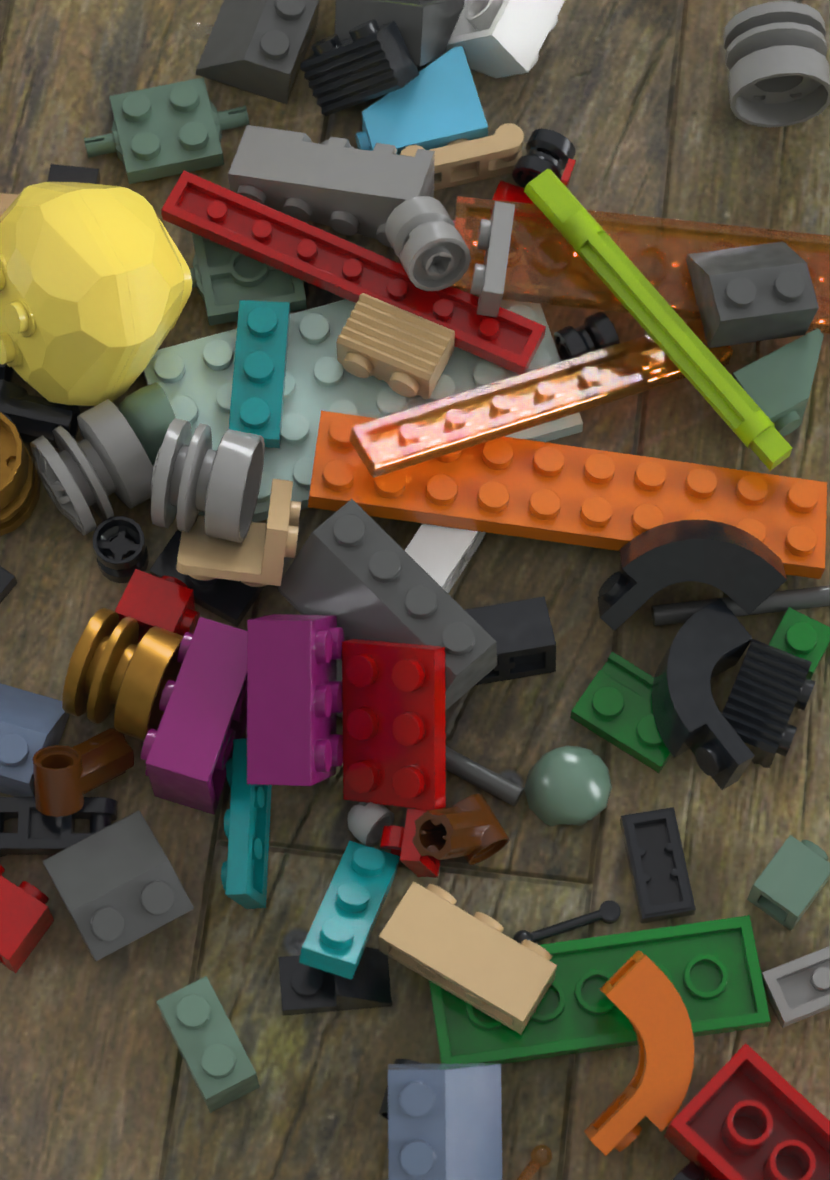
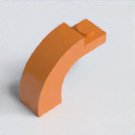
(664, 1054)

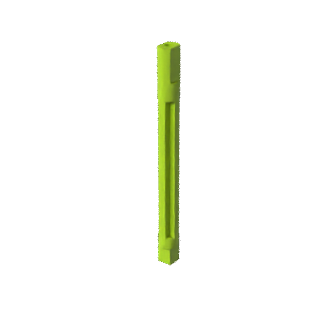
(658, 319)

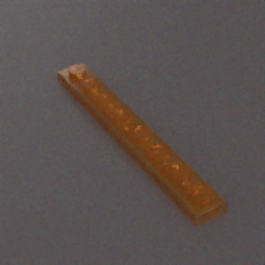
(518, 403)

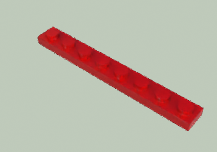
(345, 268)

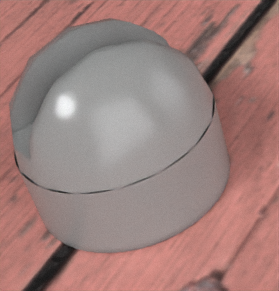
(367, 822)

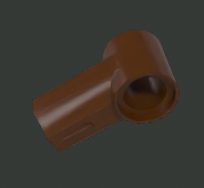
(69, 772)
(459, 831)

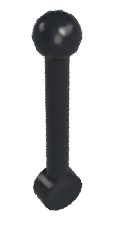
(608, 913)

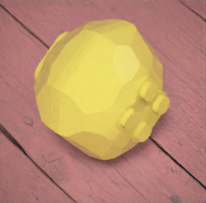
(86, 289)

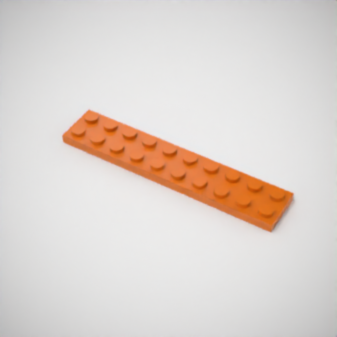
(572, 494)

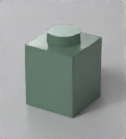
(791, 881)

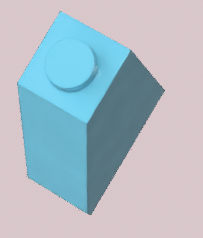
(428, 110)

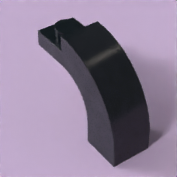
(690, 552)
(683, 696)

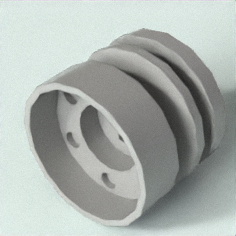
(777, 64)
(95, 467)
(196, 479)

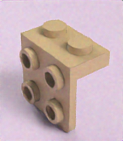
(258, 558)

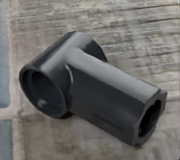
(36, 415)

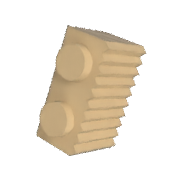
(394, 347)

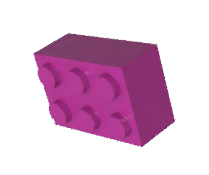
(293, 699)
(200, 718)

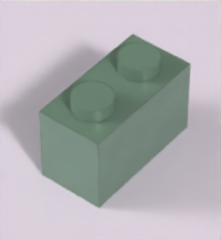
(208, 1044)

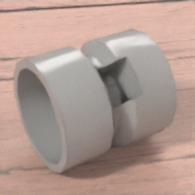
(427, 243)

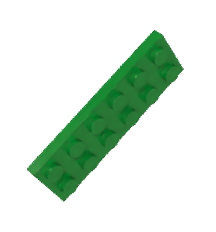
(706, 961)

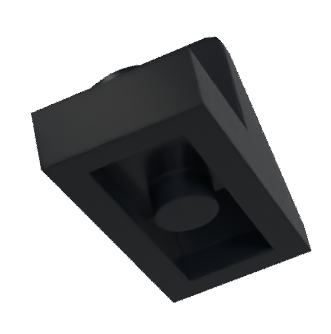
(317, 991)

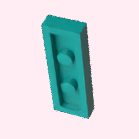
(260, 369)
(248, 833)
(349, 910)

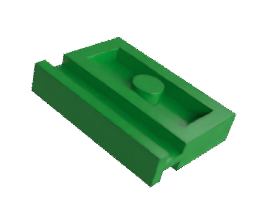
(621, 711)

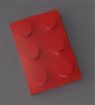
(394, 724)

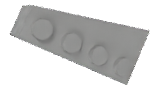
(329, 180)

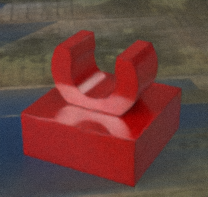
(400, 842)

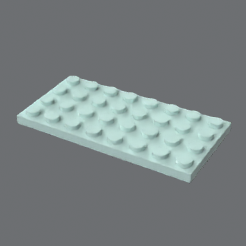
(200, 379)

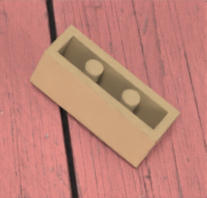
(468, 955)

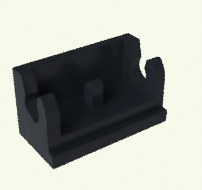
(522, 637)

